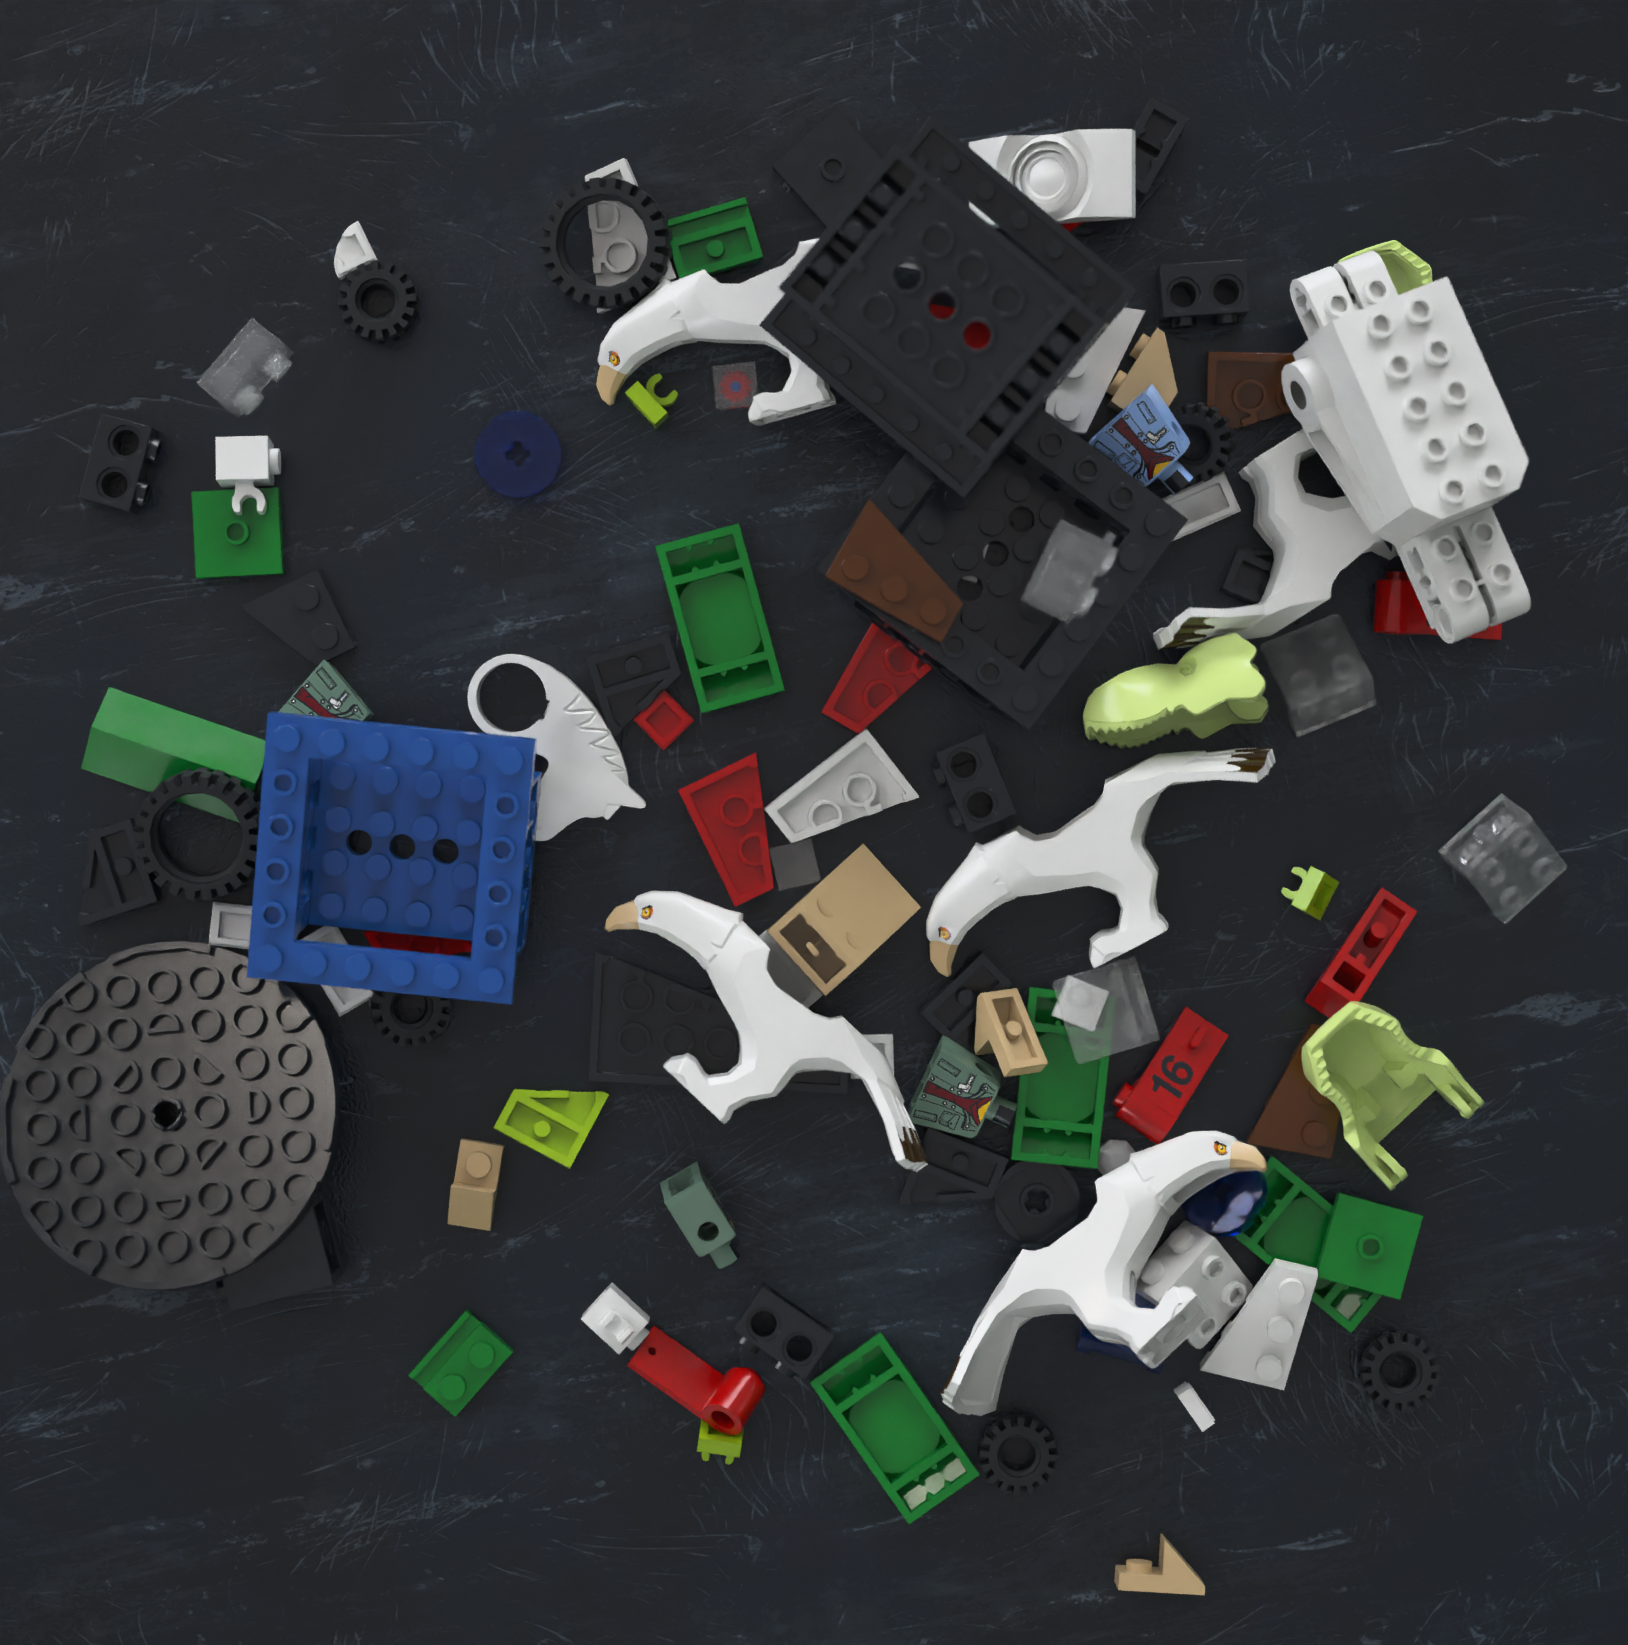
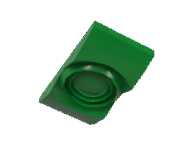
(720, 618)
(1064, 1103)
(1294, 1231)
(894, 1427)

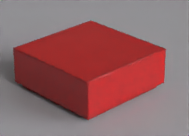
(664, 720)

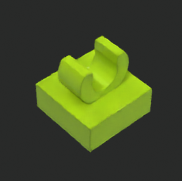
(649, 403)
(1313, 893)
(715, 1442)

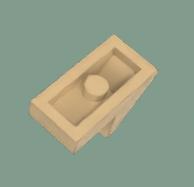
(1008, 1032)
(475, 1184)
(1170, 1576)

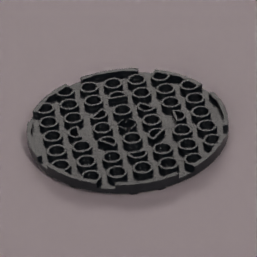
(234, 1167)

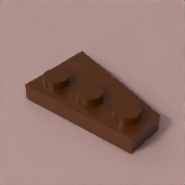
(1246, 385)
(892, 576)
(1296, 1113)

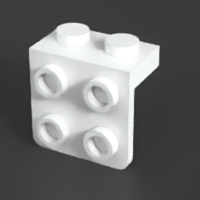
(1201, 1264)

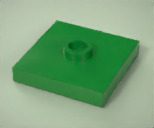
(236, 543)
(1368, 1245)

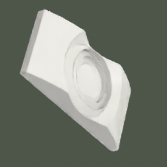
(1069, 173)

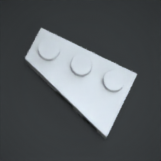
(1085, 386)
(1267, 1329)

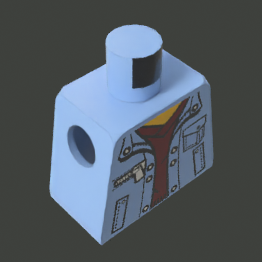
(1146, 442)

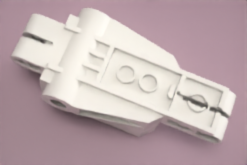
(1412, 434)

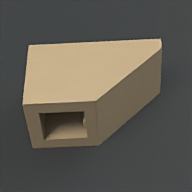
(1151, 367)

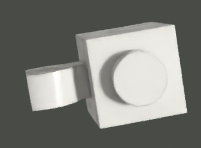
(247, 465)
(617, 1319)

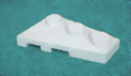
(618, 234)
(842, 788)

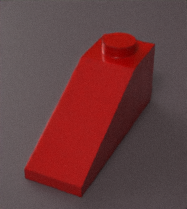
(1361, 954)

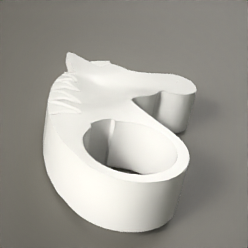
(584, 760)

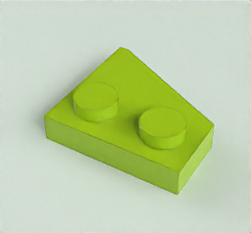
(551, 1121)

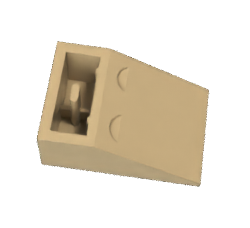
(843, 919)

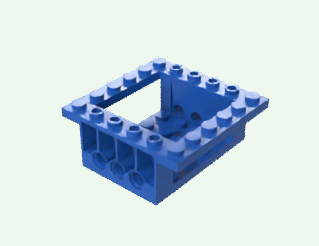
(392, 781)

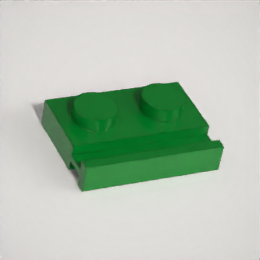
(714, 239)
(461, 1363)

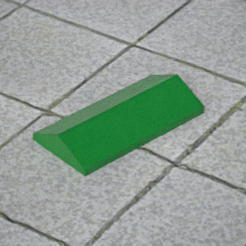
(150, 742)

